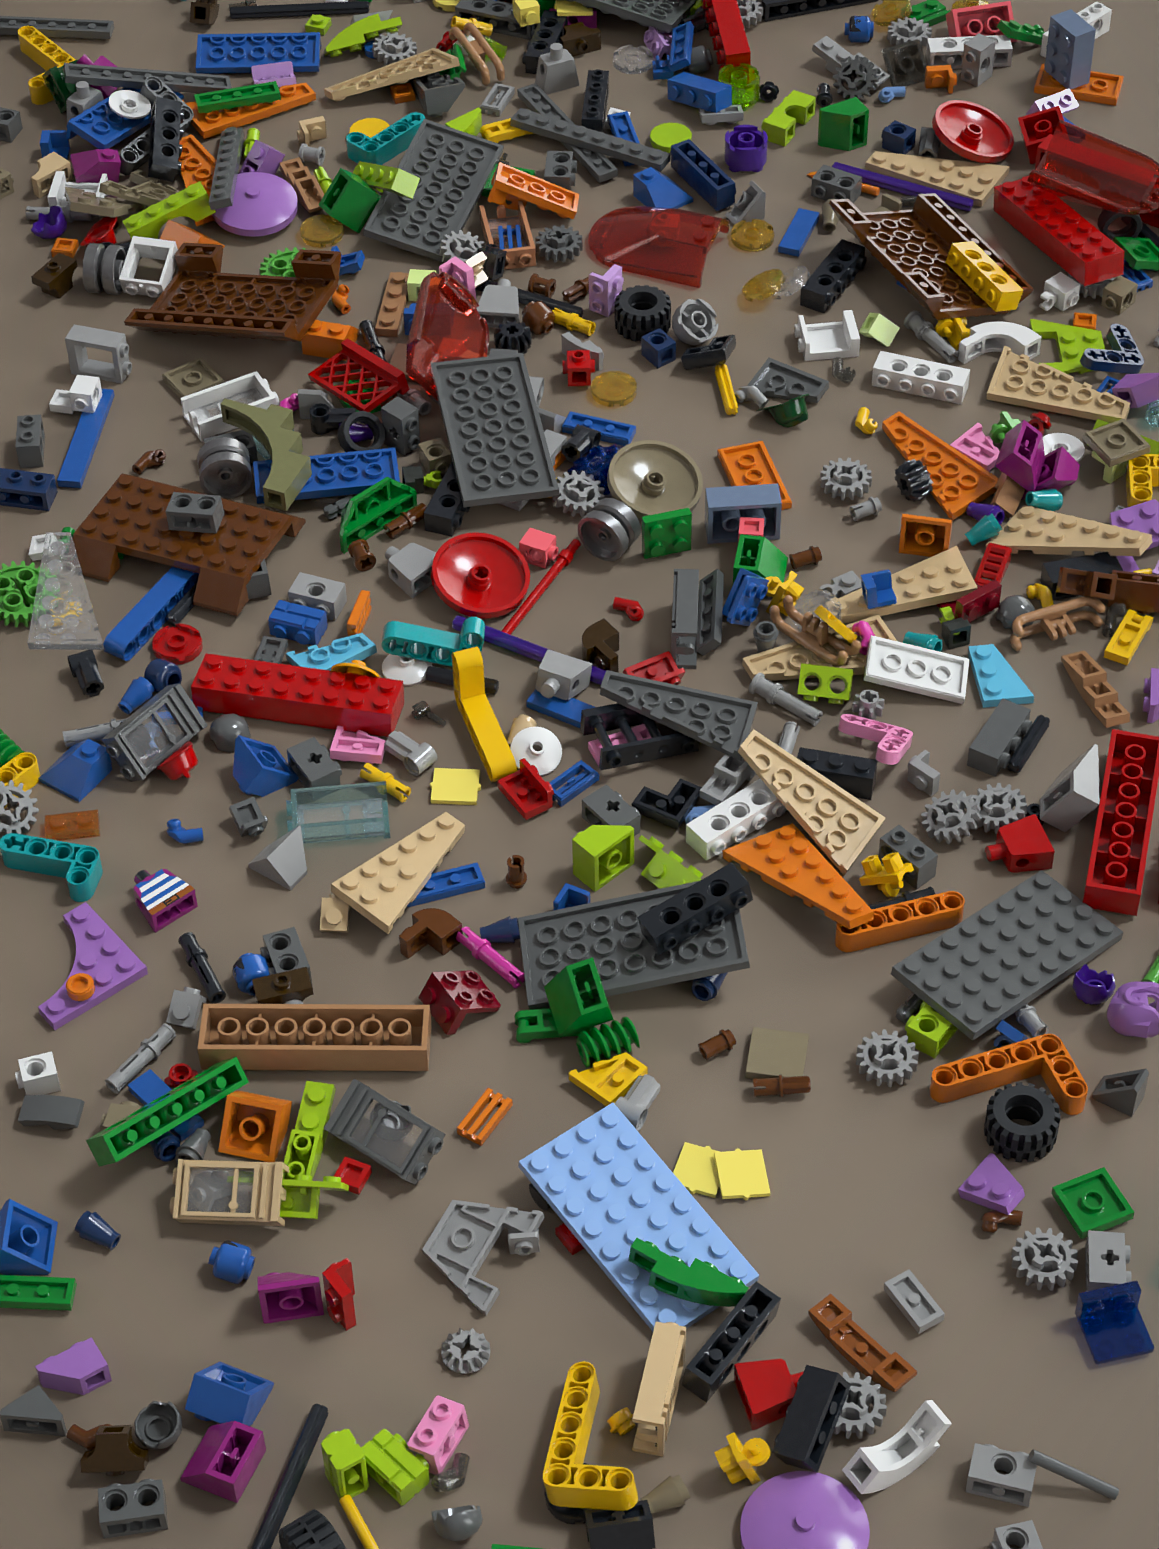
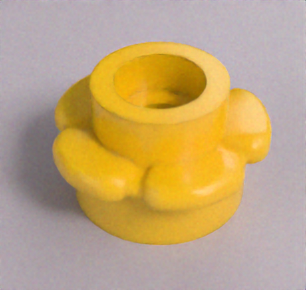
(621, 1422)

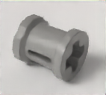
(312, 154)

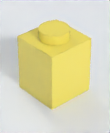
(526, 12)

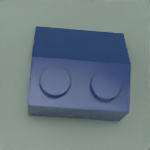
(227, 1394)

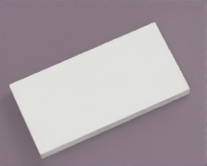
(916, 669)

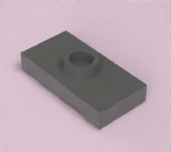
(271, 649)

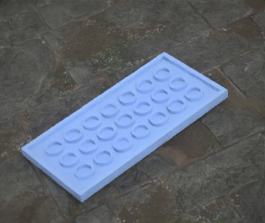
(617, 1190)

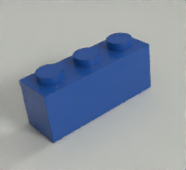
(699, 92)

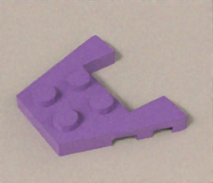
(1140, 517)

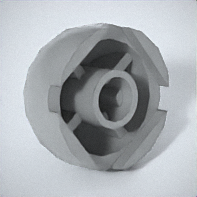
(694, 322)

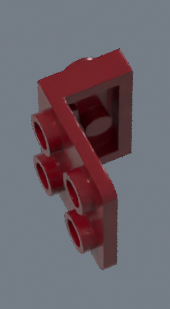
(977, 602)
(454, 995)

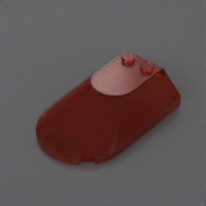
(1097, 172)
(656, 242)
(443, 328)

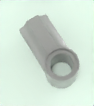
(414, 756)
(638, 1100)

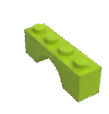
(387, 179)
(190, 203)

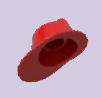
(101, 232)
(180, 762)

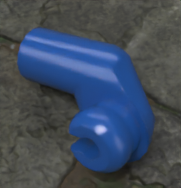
(181, 834)

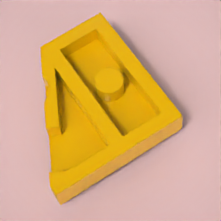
(609, 1078)

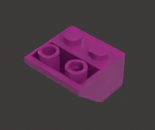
(1022, 455)
(226, 1460)

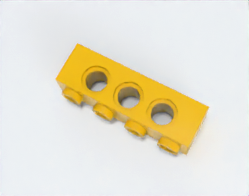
(984, 276)

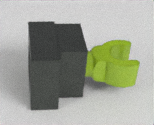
(414, 478)
(954, 631)

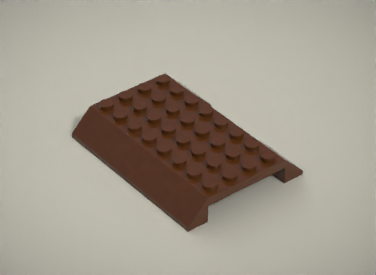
(915, 250)
(240, 304)
(135, 523)

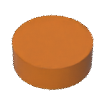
(80, 987)

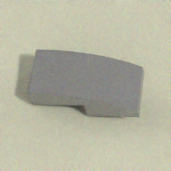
(571, 343)

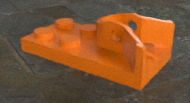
(520, 186)

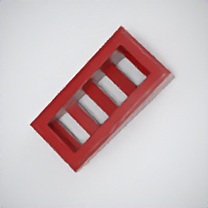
(995, 559)

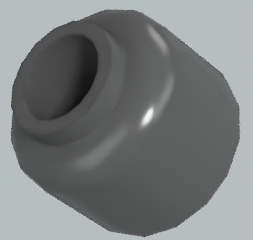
(700, 60)

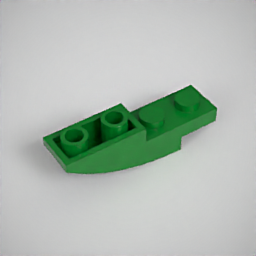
(698, 1283)

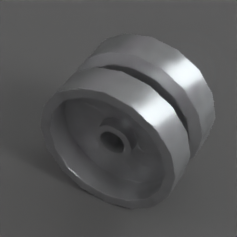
(103, 268)
(224, 467)
(609, 529)

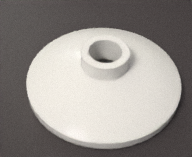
(129, 104)
(1069, 442)
(405, 669)
(543, 760)

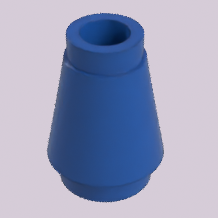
(136, 694)

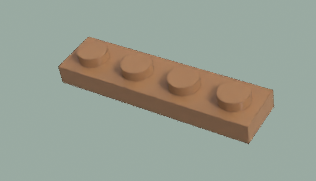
(393, 305)

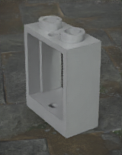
(82, 337)

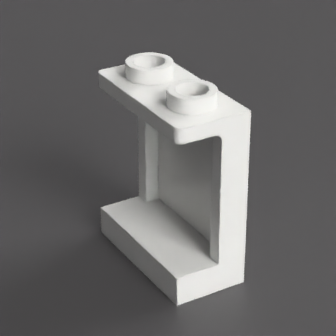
(57, 189)
(828, 339)

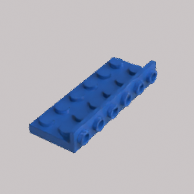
(241, 51)
(103, 126)
(338, 473)

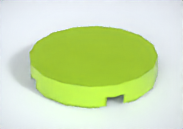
(669, 134)

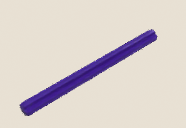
(906, 187)
(521, 646)

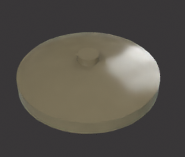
(654, 478)

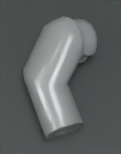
(751, 393)

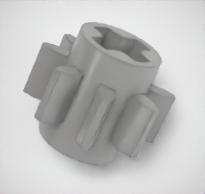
(868, 704)

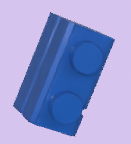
(297, 623)

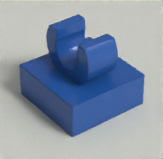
(661, 68)
(1009, 1034)

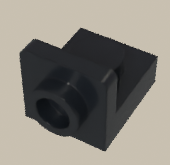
(496, 261)

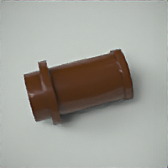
(806, 557)
(516, 876)
(717, 1044)

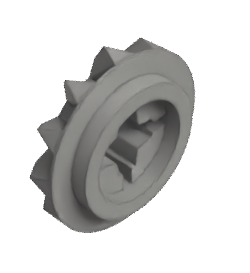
(472, 1360)

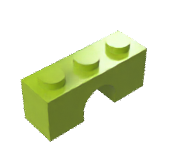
(794, 109)

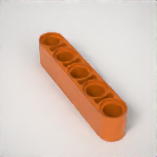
(903, 921)

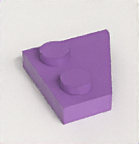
(992, 1186)

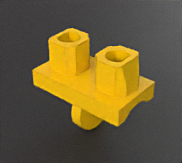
(954, 330)
(779, 590)
(888, 876)
(739, 1459)

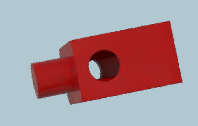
(1022, 846)
(765, 1390)

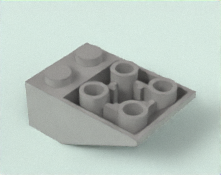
(1072, 792)

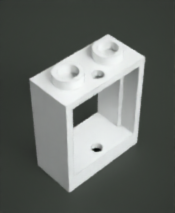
(152, 249)

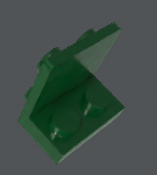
(58, 88)

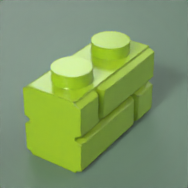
(344, 1463)
(395, 1466)

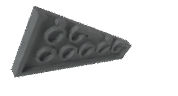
(702, 715)

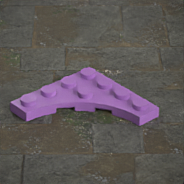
(98, 955)

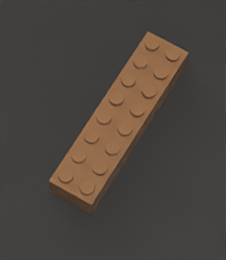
(316, 1036)

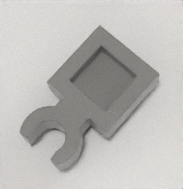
(843, 584)

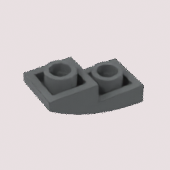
(53, 1110)

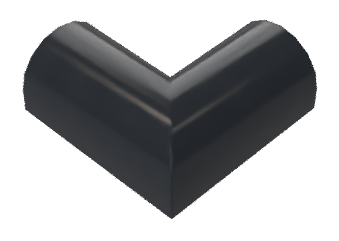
(711, 355)
(668, 809)

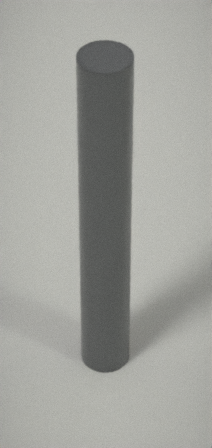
(1073, 1474)

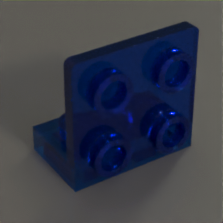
(597, 464)
(1113, 1322)

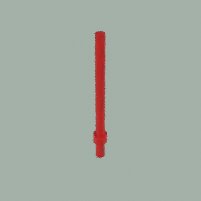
(563, 560)

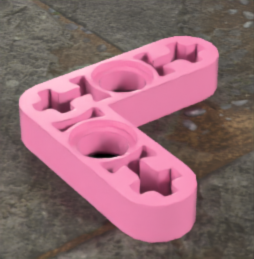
(892, 740)

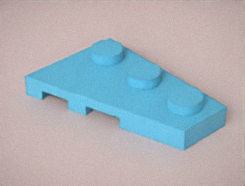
(340, 651)
(996, 677)

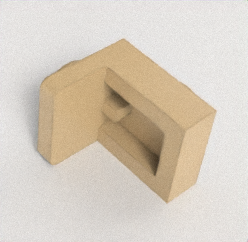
(334, 915)

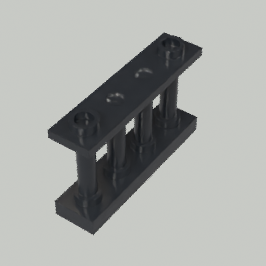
(617, 716)

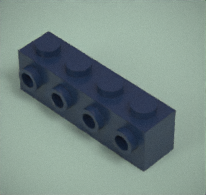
(703, 174)
(27, 489)

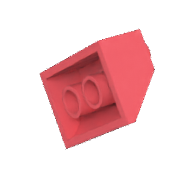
(979, 19)

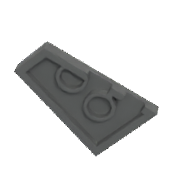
(787, 382)

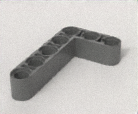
(137, 152)

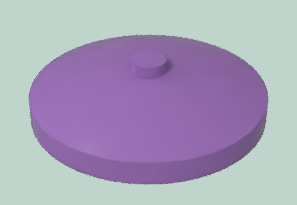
(260, 205)
(803, 1513)

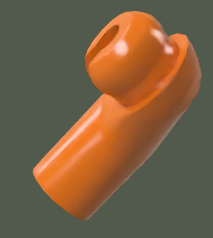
(340, 297)

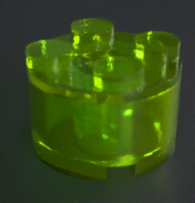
(744, 82)

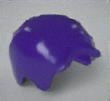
(51, 224)
(1093, 987)

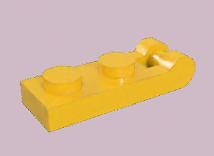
(501, 131)
(1128, 637)

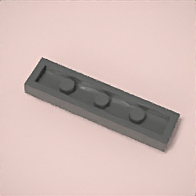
(710, 612)

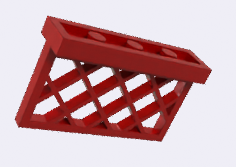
(370, 366)

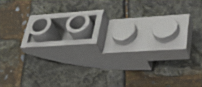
(834, 53)
(726, 780)

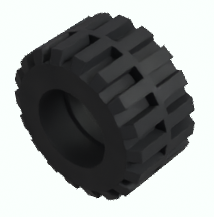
(642, 311)
(1026, 1104)
(310, 1532)

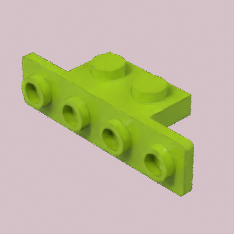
(666, 869)
(304, 1195)

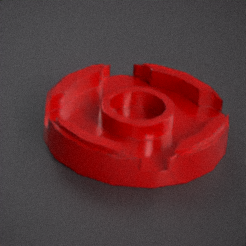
(177, 644)

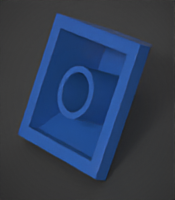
(658, 190)
(260, 767)
(78, 770)
(25, 1240)

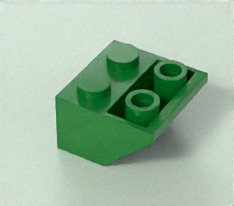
(843, 125)
(350, 200)
(759, 557)
(578, 998)

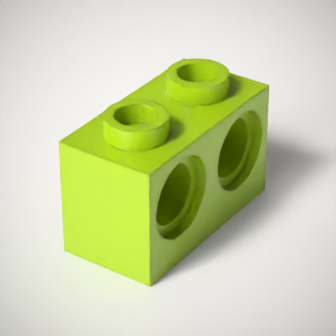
(826, 676)
(929, 1030)

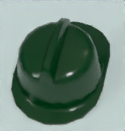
(789, 413)

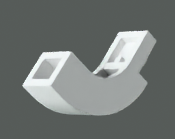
(996, 335)
(889, 1462)

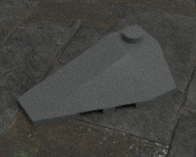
(437, 92)

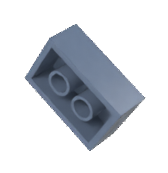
(1069, 49)
(728, 504)

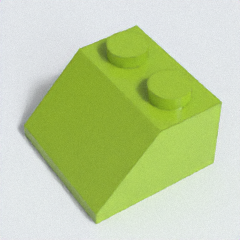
(602, 853)

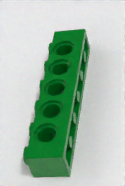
(167, 1111)

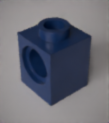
(898, 138)
(658, 348)

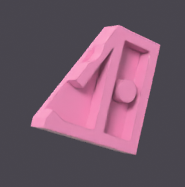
(977, 447)
(357, 747)

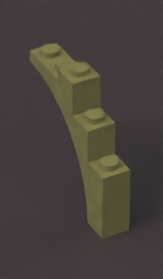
(274, 431)

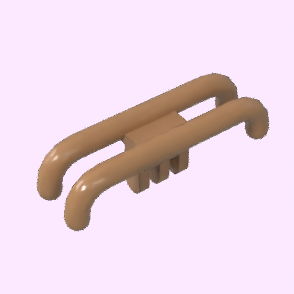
(477, 50)
(1055, 620)
(813, 634)

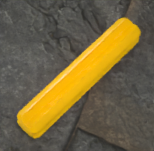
(726, 389)

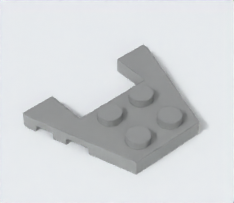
(466, 1238)

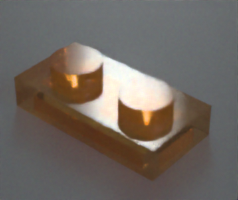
(72, 825)

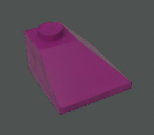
(91, 164)
(1057, 471)
(289, 1296)

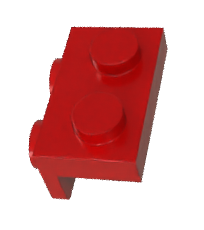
(657, 668)
(527, 790)
(339, 1293)

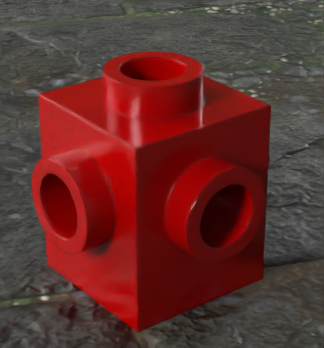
(578, 367)

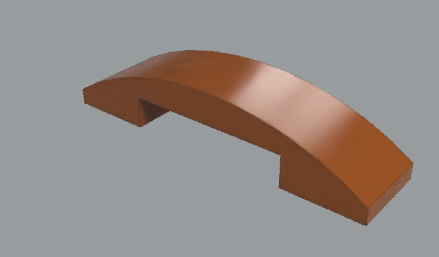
(858, 1347)

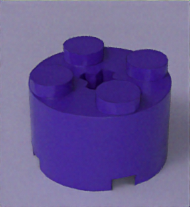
(746, 149)

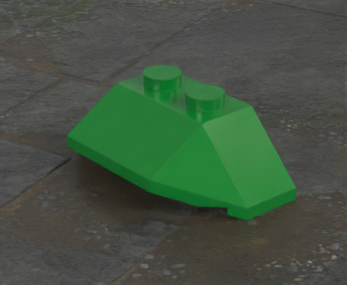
(373, 509)

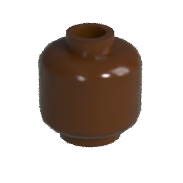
(538, 317)

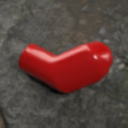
(631, 608)

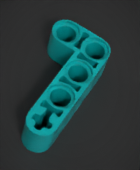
(386, 143)
(430, 643)
(72, 861)

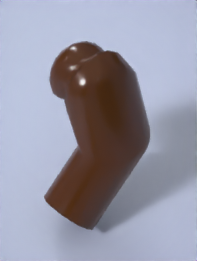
(149, 459)
(993, 1217)
(82, 1437)

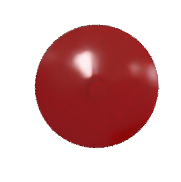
(973, 131)
(480, 575)

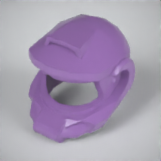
(1130, 1012)

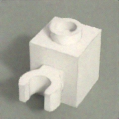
(1060, 292)

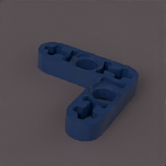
(1121, 359)

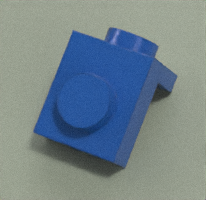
(350, 262)

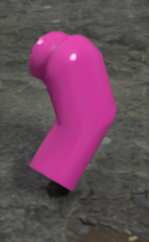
(290, 402)
(864, 630)

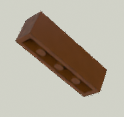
(1137, 591)

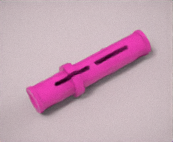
(482, 950)

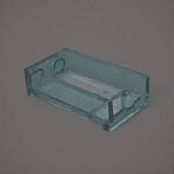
(340, 812)

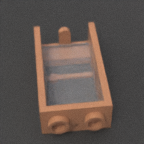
(515, 257)

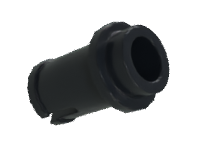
(824, 97)

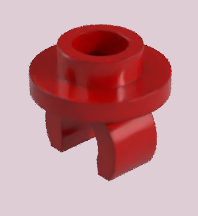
(1040, 420)

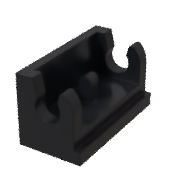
(620, 1528)

